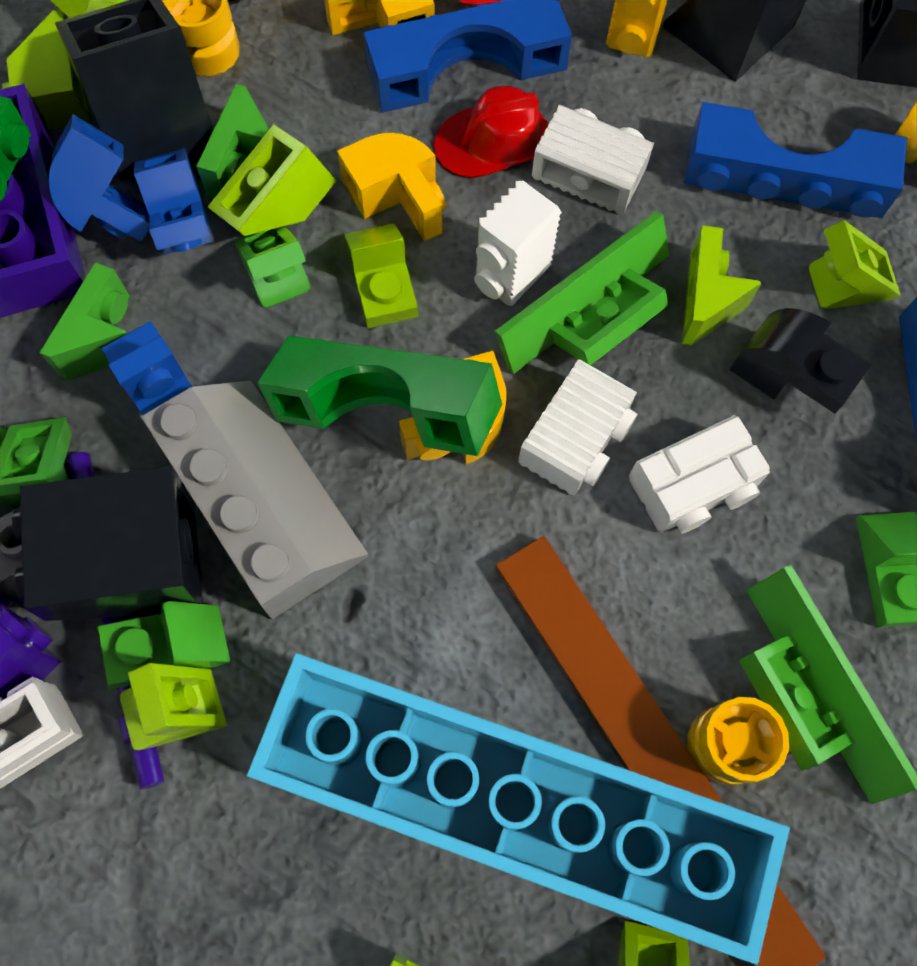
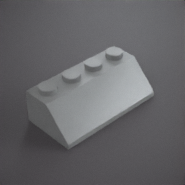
(255, 492)

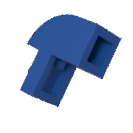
(80, 181)
(173, 202)
(146, 368)

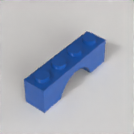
(518, 34)
(736, 156)

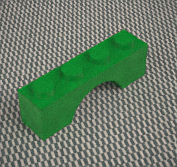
(322, 379)

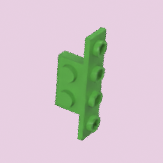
(595, 303)
(820, 693)

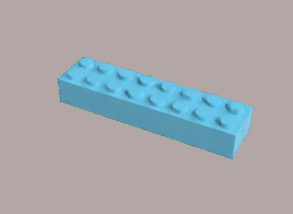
(524, 806)

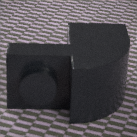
(798, 352)

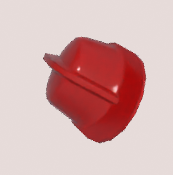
(492, 134)

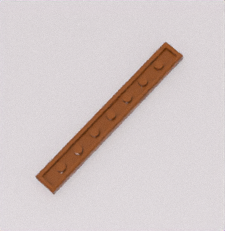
(627, 710)

